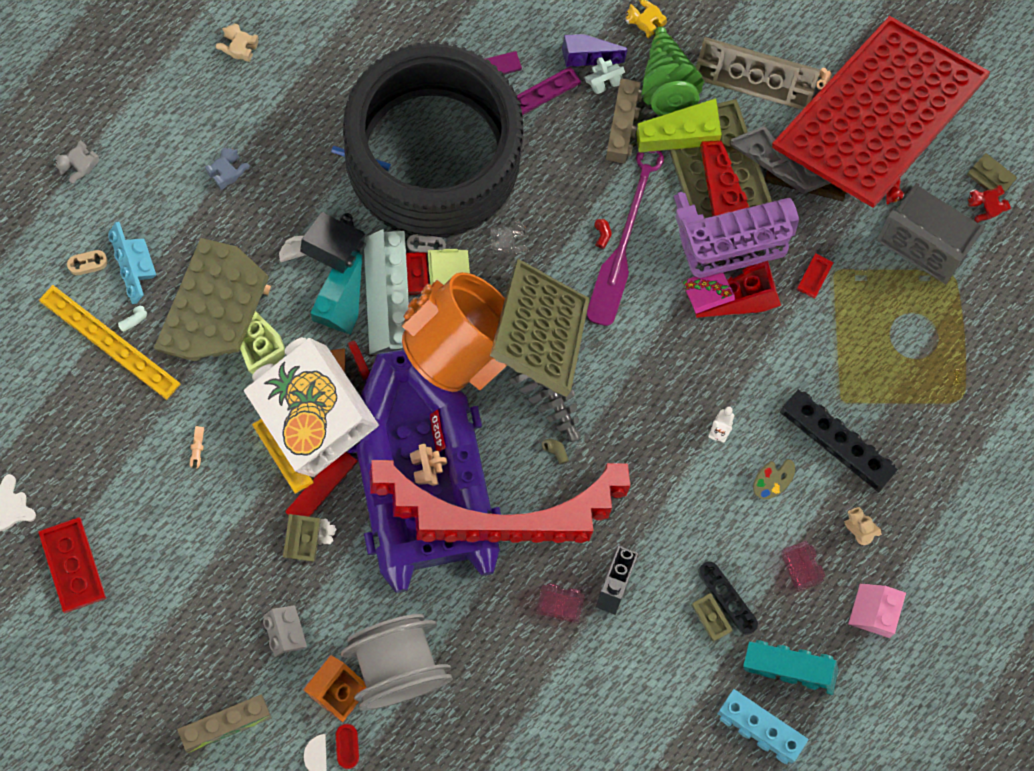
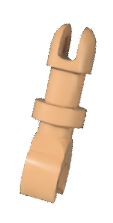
(197, 446)

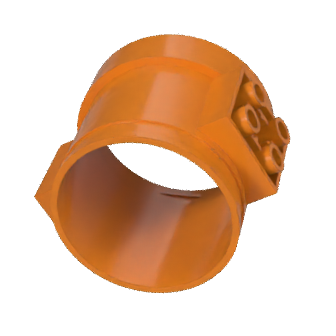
(453, 332)

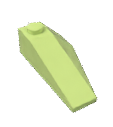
(261, 345)

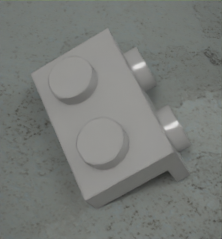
(284, 630)

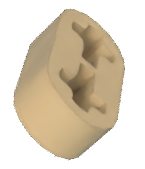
(86, 258)

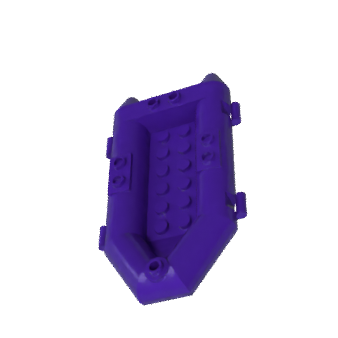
(402, 407)

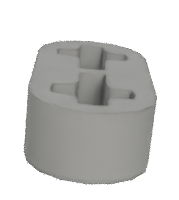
(424, 240)

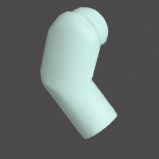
(139, 315)

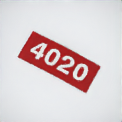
(437, 431)

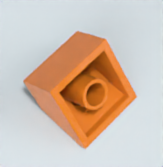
(335, 688)

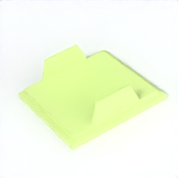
(446, 263)

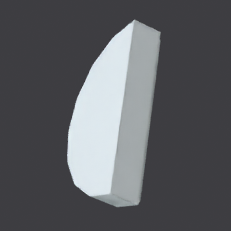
(291, 249)
(316, 754)

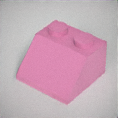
(877, 609)

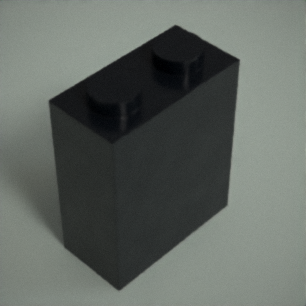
(333, 243)

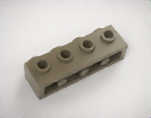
(622, 123)

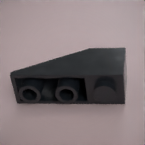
(616, 580)

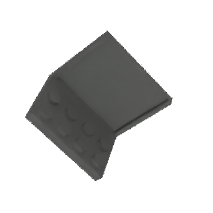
(930, 234)

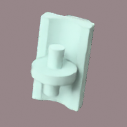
(603, 72)

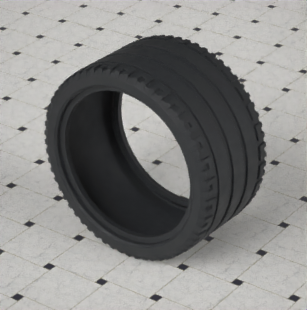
(432, 72)

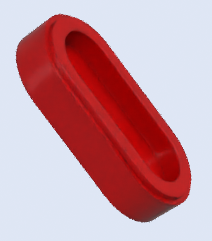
(358, 359)
(347, 746)

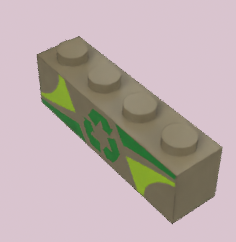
(224, 723)

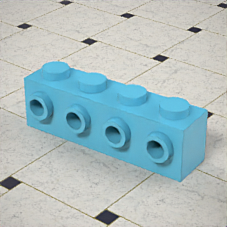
(762, 726)

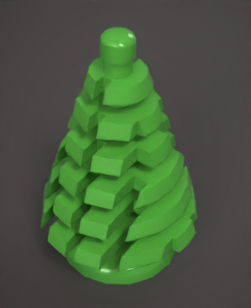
(670, 77)

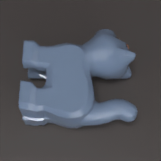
(224, 169)

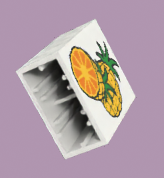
(310, 406)

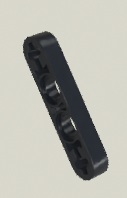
(730, 596)

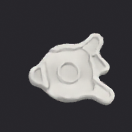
(12, 505)

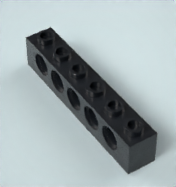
(841, 451)

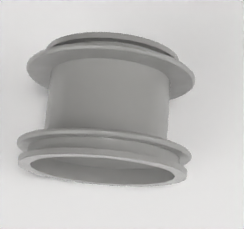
(396, 661)

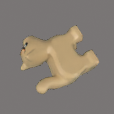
(239, 44)

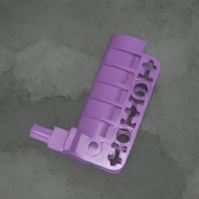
(735, 234)

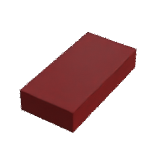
(815, 276)

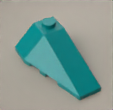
(339, 299)

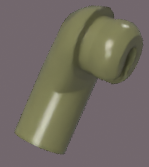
(556, 448)

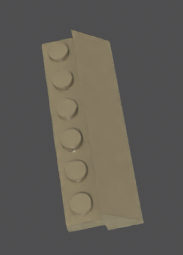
(757, 73)

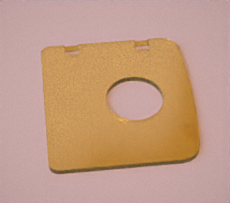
(866, 358)

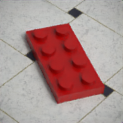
(72, 565)

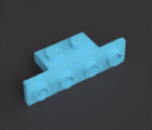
(133, 261)

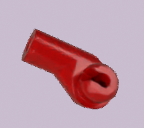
(605, 232)

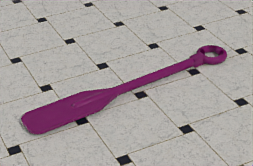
(614, 270)

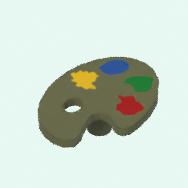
(769, 481)

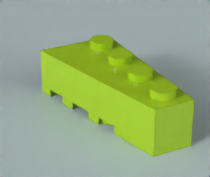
(680, 128)

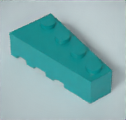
(792, 665)

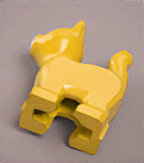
(648, 19)

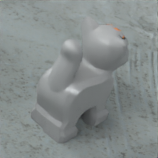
(79, 159)

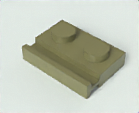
(990, 173)
(302, 537)

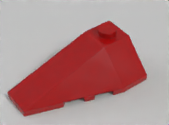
(752, 290)

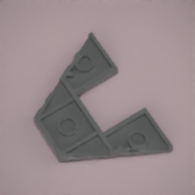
(758, 147)

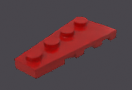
(721, 181)

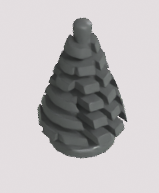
(555, 402)

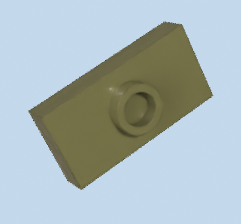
(712, 617)

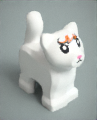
(722, 425)

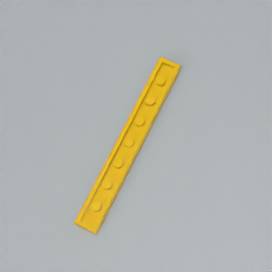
(109, 342)

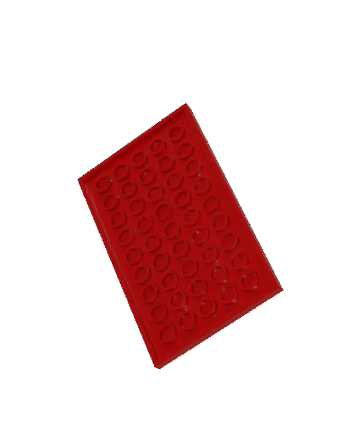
(881, 111)

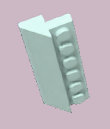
(386, 290)

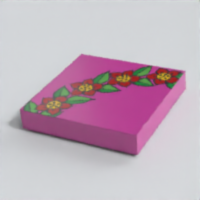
(708, 291)

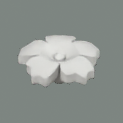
(325, 532)

